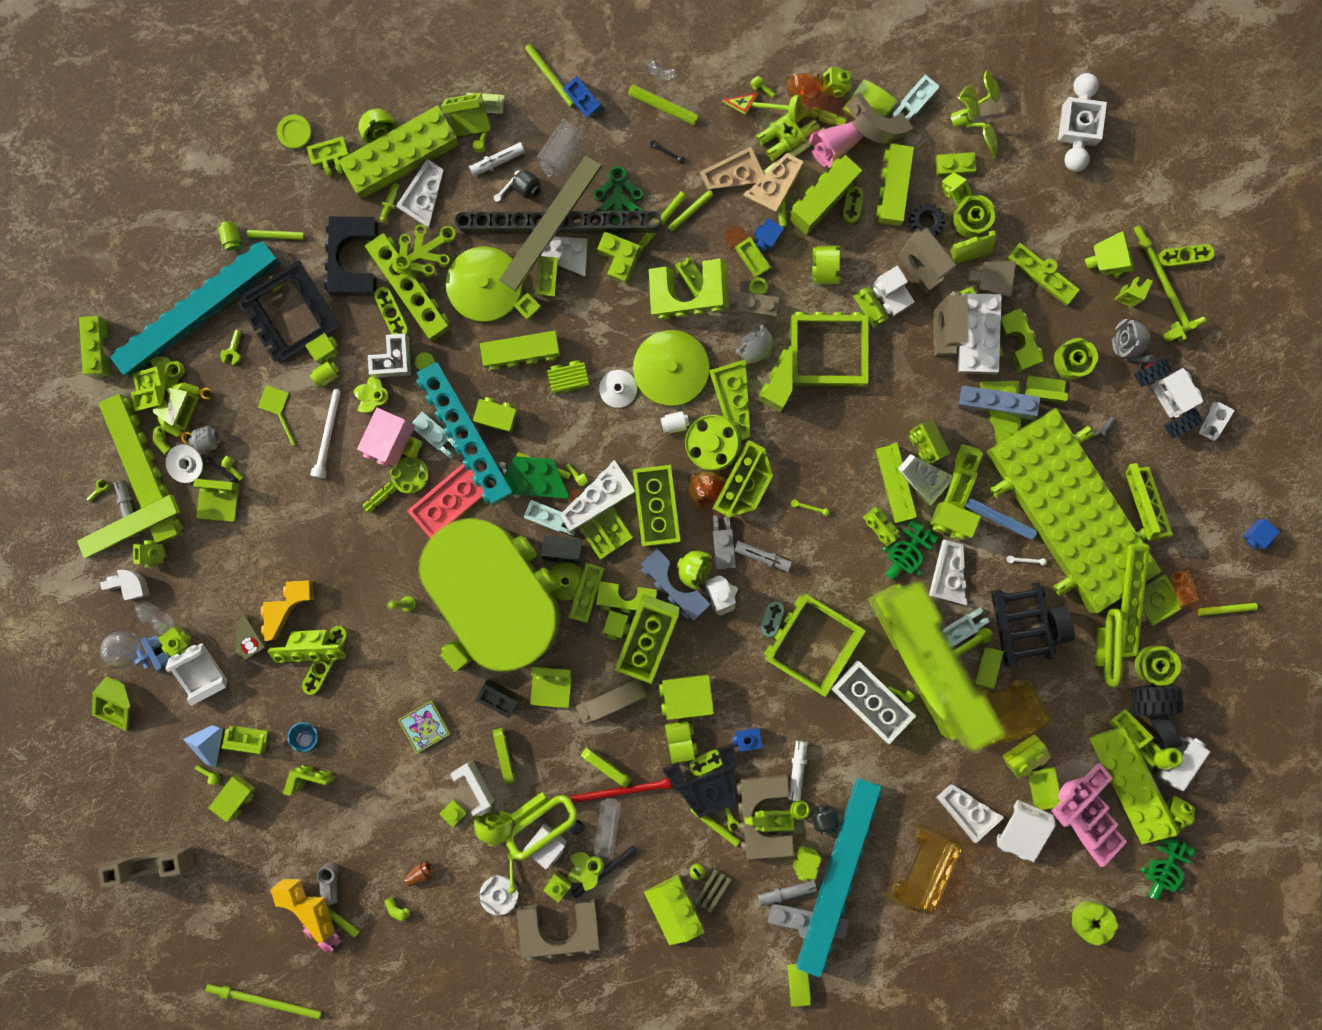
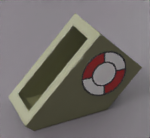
(249, 639)

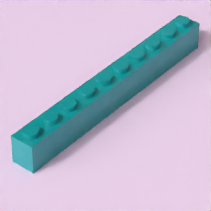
(195, 309)
(838, 878)

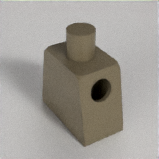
(995, 278)

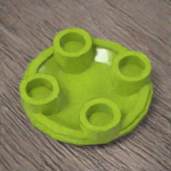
(409, 475)

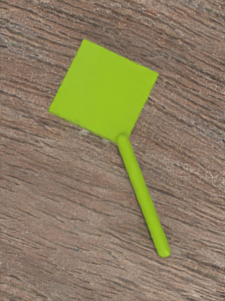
(274, 401)

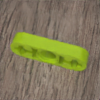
(1192, 250)
(390, 298)
(504, 756)
(606, 767)

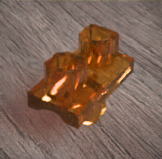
(1184, 588)

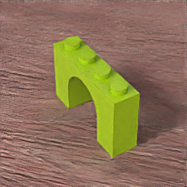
(712, 297)

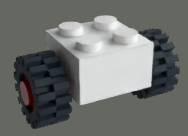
(1175, 394)

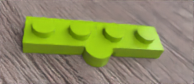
(1043, 273)

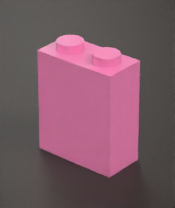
(385, 438)

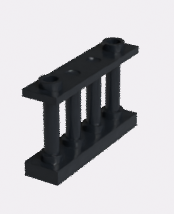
(1007, 637)

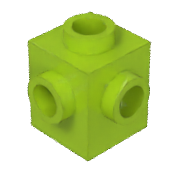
(837, 82)
(148, 553)
(175, 641)
(1181, 812)

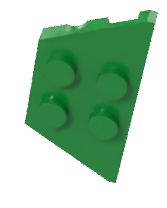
(535, 477)

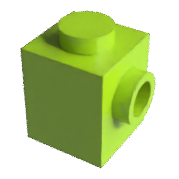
(323, 348)
(616, 625)

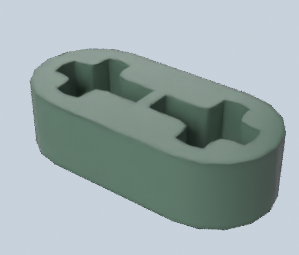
(776, 620)

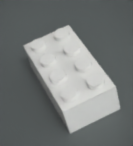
(983, 349)
(872, 702)

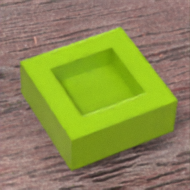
(527, 306)
(453, 813)

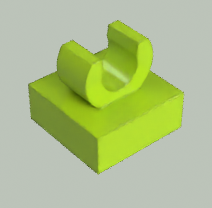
(412, 447)

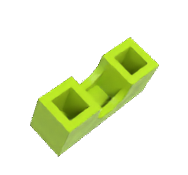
(92, 332)
(1029, 354)
(609, 597)

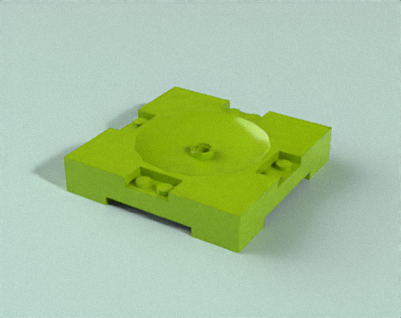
(932, 662)

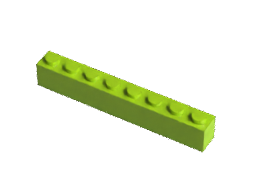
(138, 462)

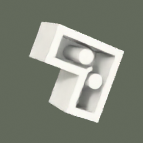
(892, 292)
(395, 362)

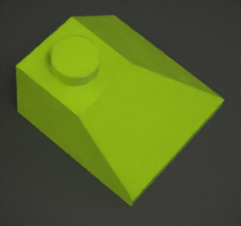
(111, 703)

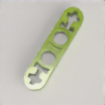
(328, 663)

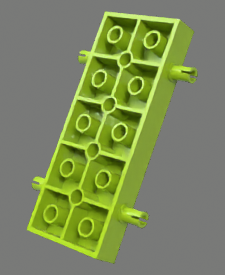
(1069, 508)

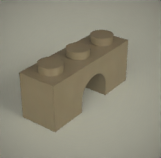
(759, 305)

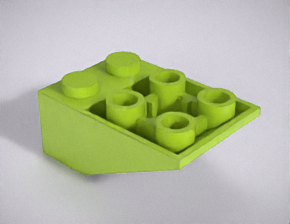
(780, 387)
(929, 442)

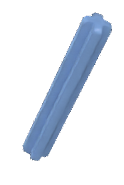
(1001, 518)

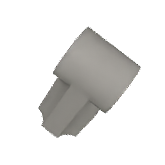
(328, 885)

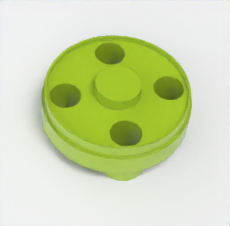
(713, 442)

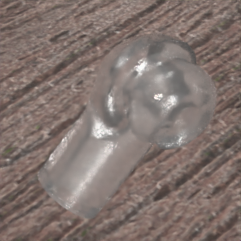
(659, 72)

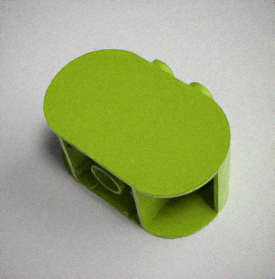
(491, 593)

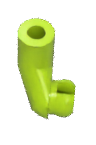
(159, 439)
(397, 913)

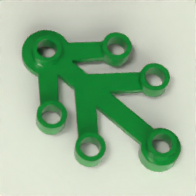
(618, 197)

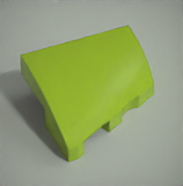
(973, 248)

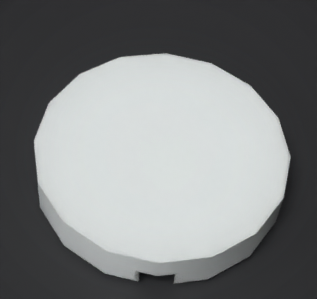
(495, 895)

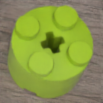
(981, 208)
(827, 265)
(1077, 348)
(1168, 667)
(1105, 923)

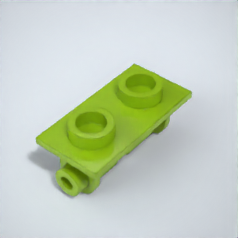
(871, 306)
(886, 533)

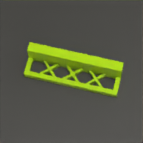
(895, 483)
(1145, 505)

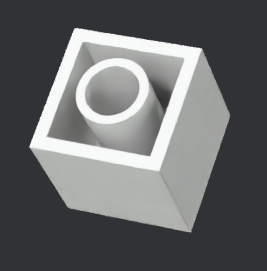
(551, 851)

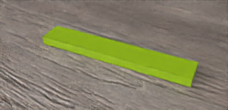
(128, 526)
(1134, 597)

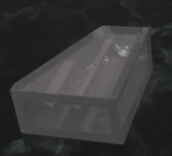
(607, 828)

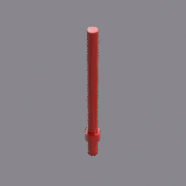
(665, 783)

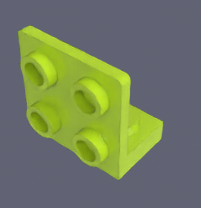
(467, 114)
(217, 500)
(551, 686)
(298, 776)

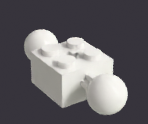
(1082, 122)

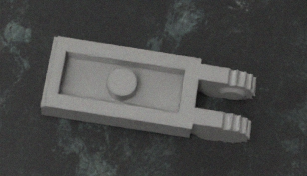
(723, 545)

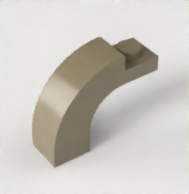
(875, 126)
(611, 701)

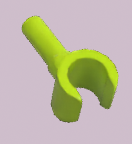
(758, 82)
(479, 146)
(227, 462)
(580, 479)
(98, 490)
(906, 697)
(213, 777)
(731, 819)

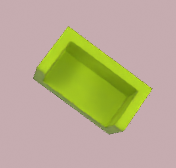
(1044, 787)

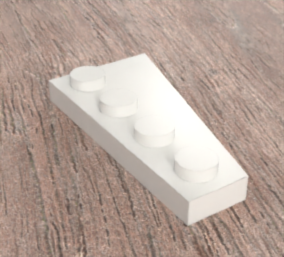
(598, 497)

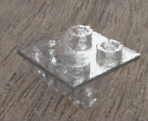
(148, 613)

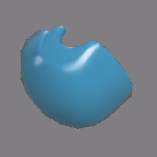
(302, 737)

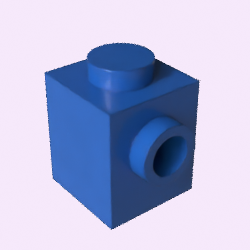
(768, 235)
(1261, 534)
(747, 739)

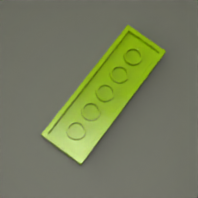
(1134, 785)

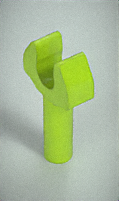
(233, 349)

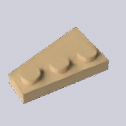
(733, 171)
(775, 185)

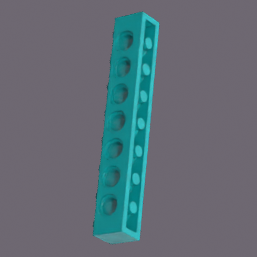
(434, 375)

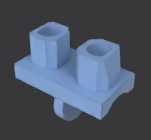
(150, 645)

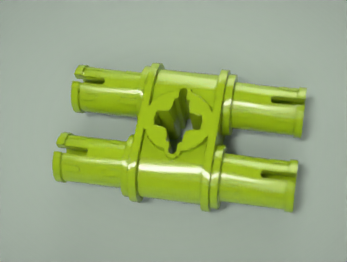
(787, 141)

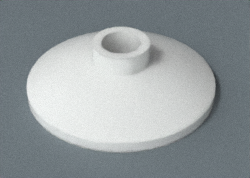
(618, 398)
(177, 465)

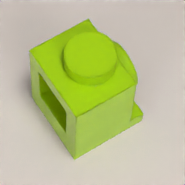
(956, 188)

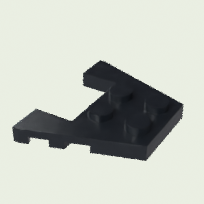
(709, 791)

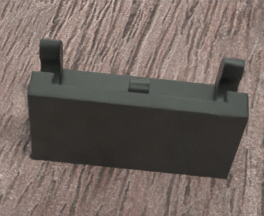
(561, 549)
(498, 698)

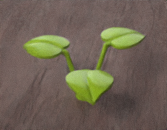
(970, 99)

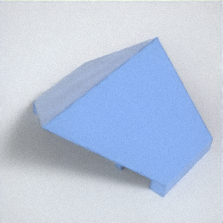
(206, 744)

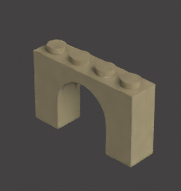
(925, 260)
(951, 324)
(752, 792)
(165, 863)
(535, 943)

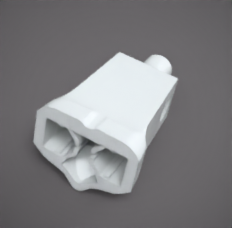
(721, 594)

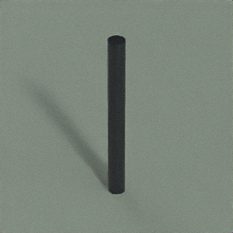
(609, 868)

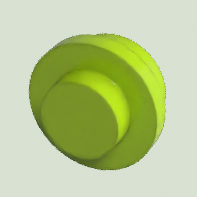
(799, 810)

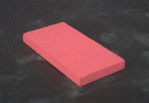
(446, 501)

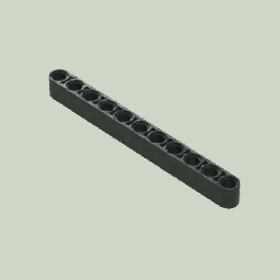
(586, 226)

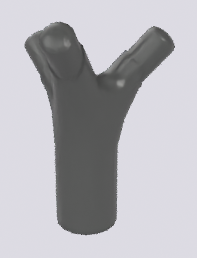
(1142, 359)
(1105, 429)

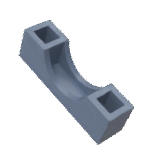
(1011, 403)
(691, 603)

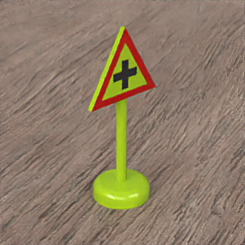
(743, 104)

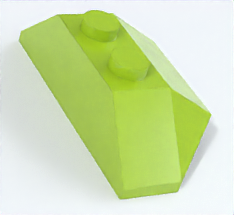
(746, 482)

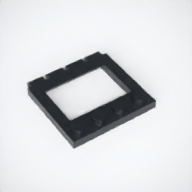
(312, 298)

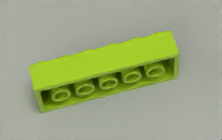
(399, 152)

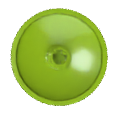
(475, 285)
(671, 368)

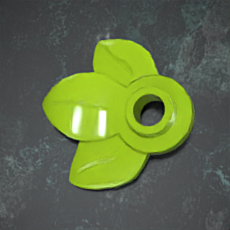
(168, 366)
(369, 393)
(583, 871)

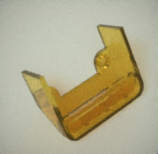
(928, 872)

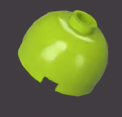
(375, 124)
(694, 568)
(493, 828)

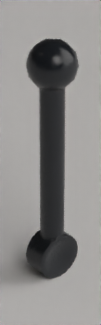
(653, 144)
(208, 460)

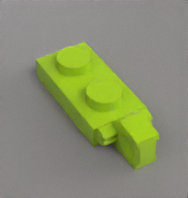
(771, 821)

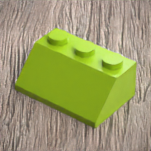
(674, 911)

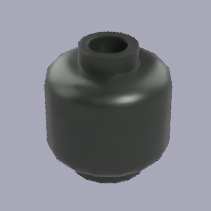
(526, 184)
(825, 819)

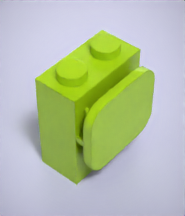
(686, 696)

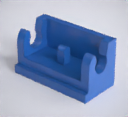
(583, 98)

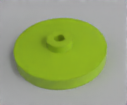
(294, 131)

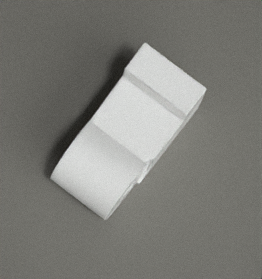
(1216, 421)

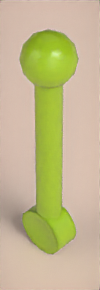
(795, 503)
(512, 889)

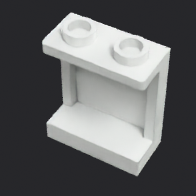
(197, 673)
(478, 786)
(1026, 831)

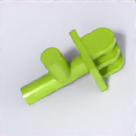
(1178, 331)

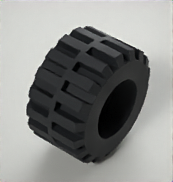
(1157, 700)

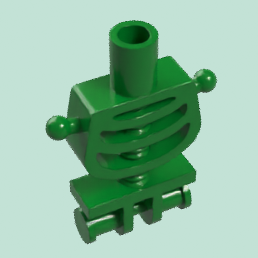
(898, 566)
(1159, 885)

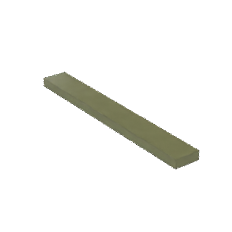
(550, 223)

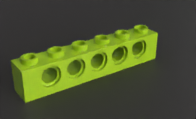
(433, 329)

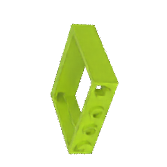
(839, 317)
(840, 662)

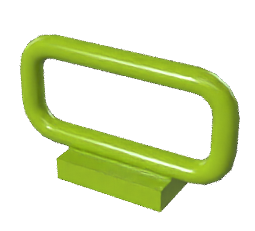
(1110, 647)
(529, 813)

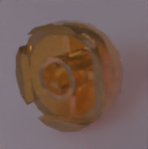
(805, 85)
(705, 487)

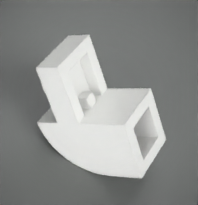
(131, 582)

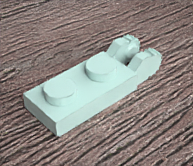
(917, 97)
(432, 433)
(546, 516)
(964, 627)

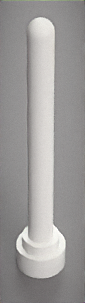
(319, 469)

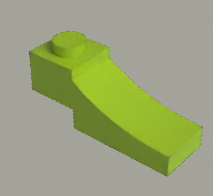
(963, 475)
(1140, 735)

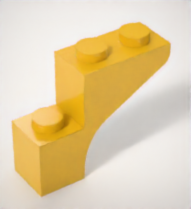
(277, 612)
(310, 910)

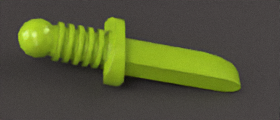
(388, 205)

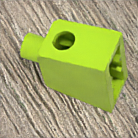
(1112, 256)

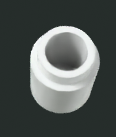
(674, 422)

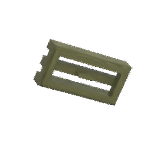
(704, 904)

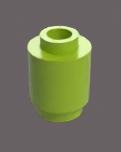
(229, 236)
(325, 373)
(1168, 759)

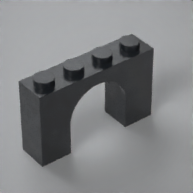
(340, 232)

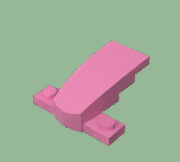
(1089, 815)

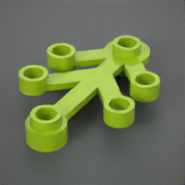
(421, 252)

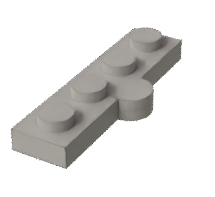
(799, 919)

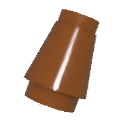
(419, 874)

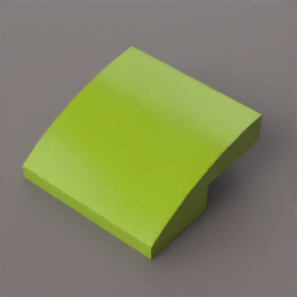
(877, 98)
(149, 388)
(606, 532)

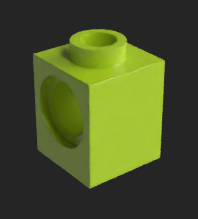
(557, 886)

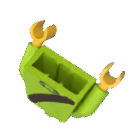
(178, 408)

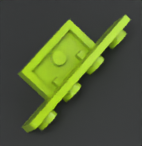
(307, 647)

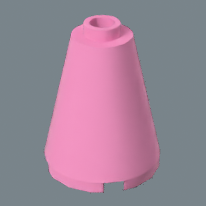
(834, 142)

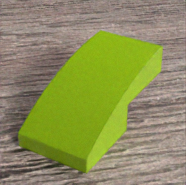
(798, 987)

